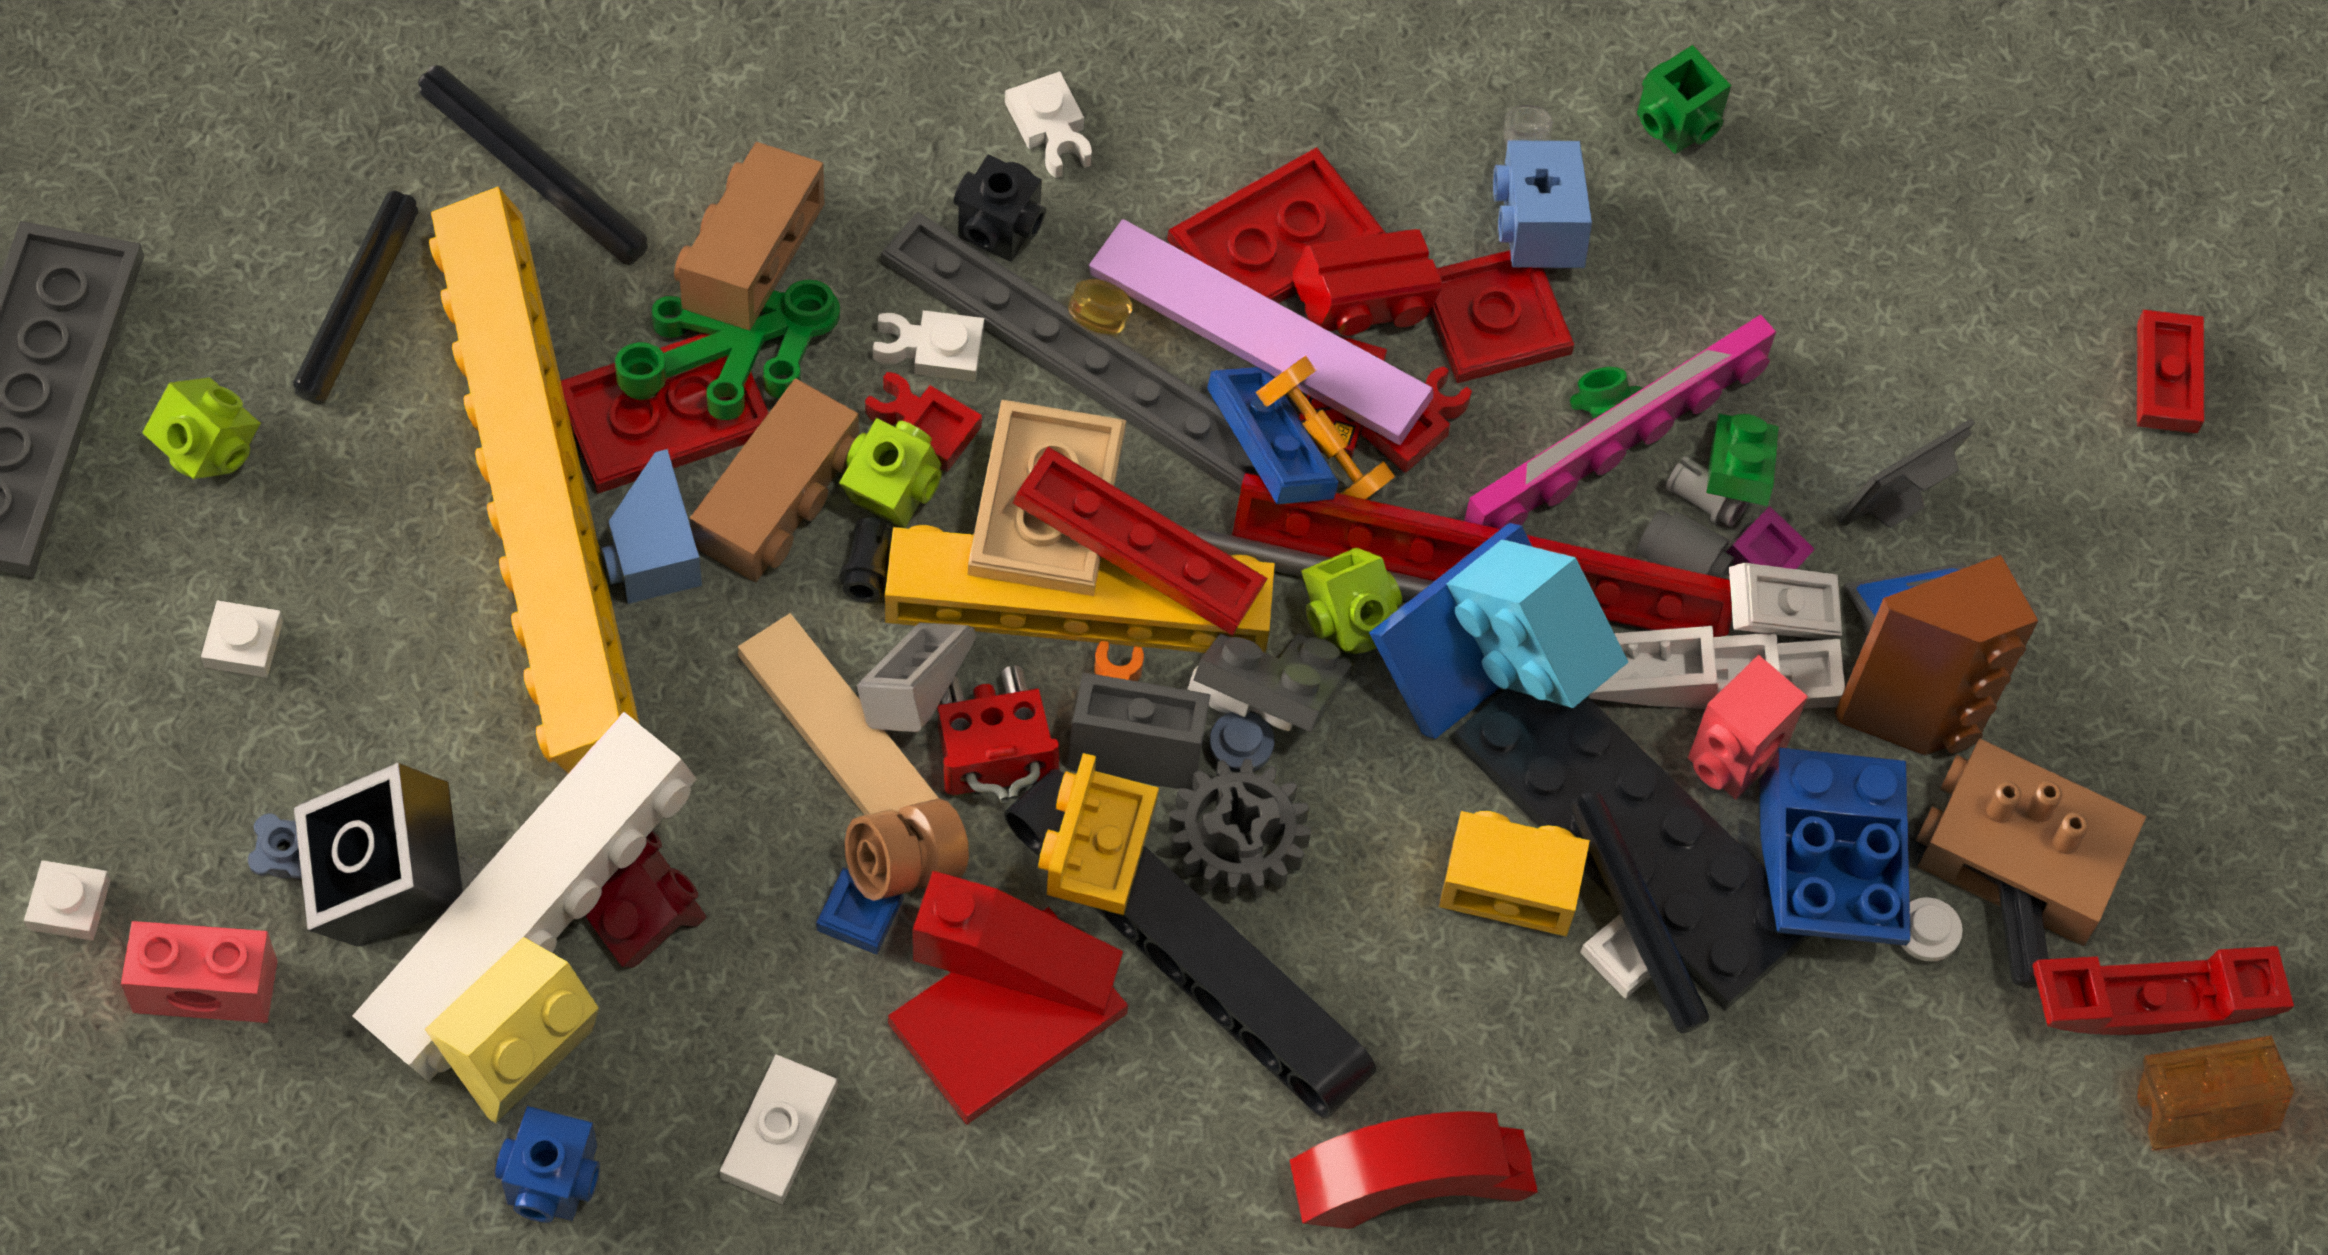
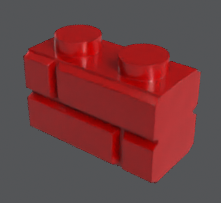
(1367, 281)

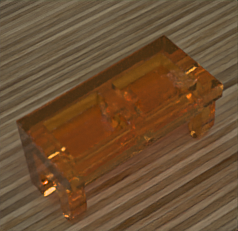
(2214, 1092)

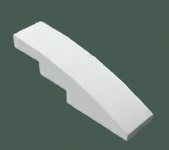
(1692, 667)

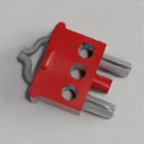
(995, 738)

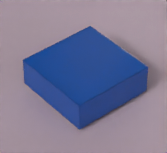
(855, 917)

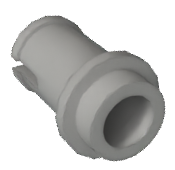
(1690, 483)

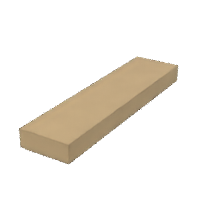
(832, 719)

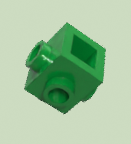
(1683, 100)

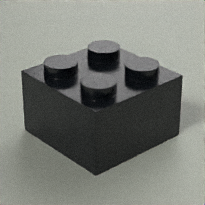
(378, 855)

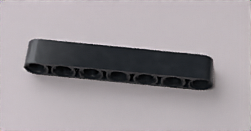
(1220, 970)

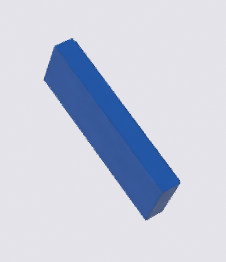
(1272, 437)

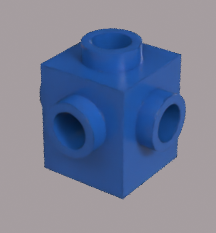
(549, 1165)

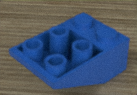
(1837, 845)

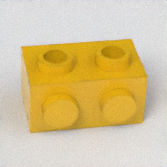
(1514, 872)

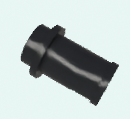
(867, 561)

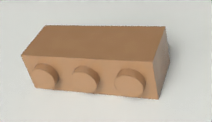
(750, 235)
(775, 481)

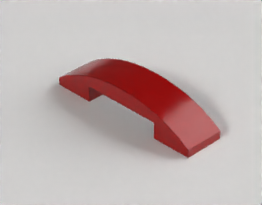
(2162, 996)

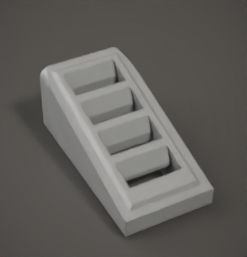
(911, 682)

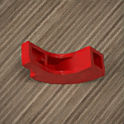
(1409, 1162)

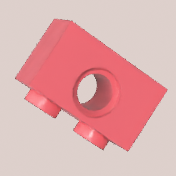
(1745, 727)
(199, 972)

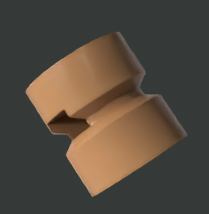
(899, 849)

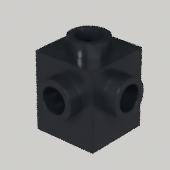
(999, 207)

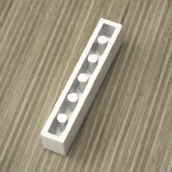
(533, 884)

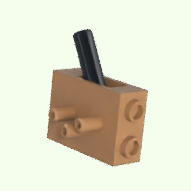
(2029, 846)

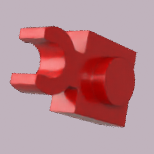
(936, 413)
(1429, 428)

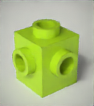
(202, 428)
(891, 471)
(1350, 598)

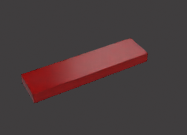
(1140, 540)

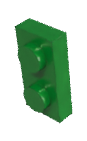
(1743, 458)

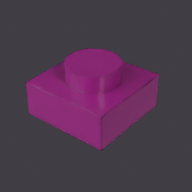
(1770, 543)

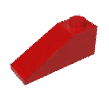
(1011, 944)

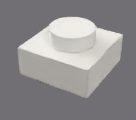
(242, 639)
(67, 900)

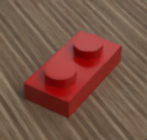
(2170, 371)

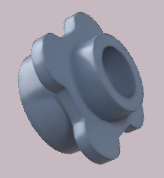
(267, 856)

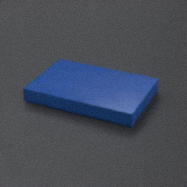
(1433, 655)

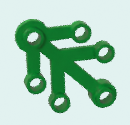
(799, 313)

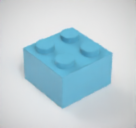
(1536, 623)

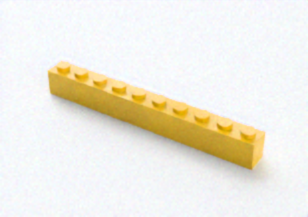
(533, 474)

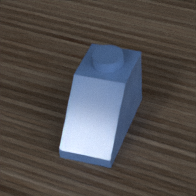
(652, 537)

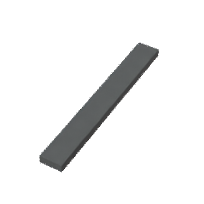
(1081, 357)

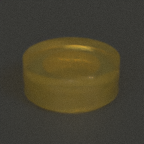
(1100, 306)

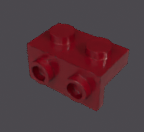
(644, 905)

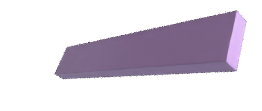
(1261, 330)

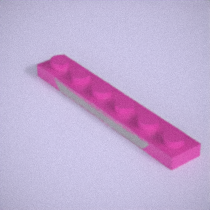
(1643, 416)

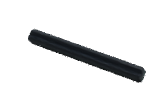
(533, 165)

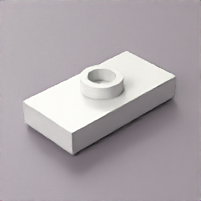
(1785, 601)
(778, 1129)

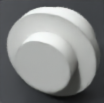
(1933, 929)

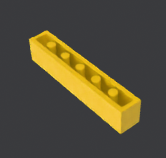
(932, 586)

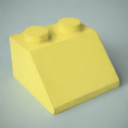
(514, 1026)

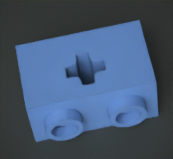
(1544, 204)

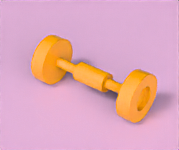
(1323, 430)

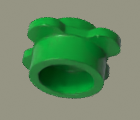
(1602, 390)

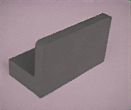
(1139, 730)

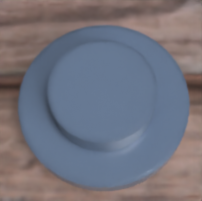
(1242, 738)

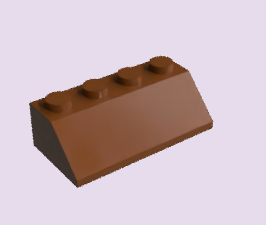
(1939, 659)

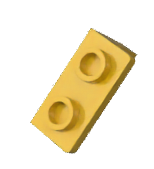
(1099, 837)

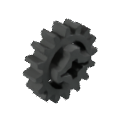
(1220, 848)

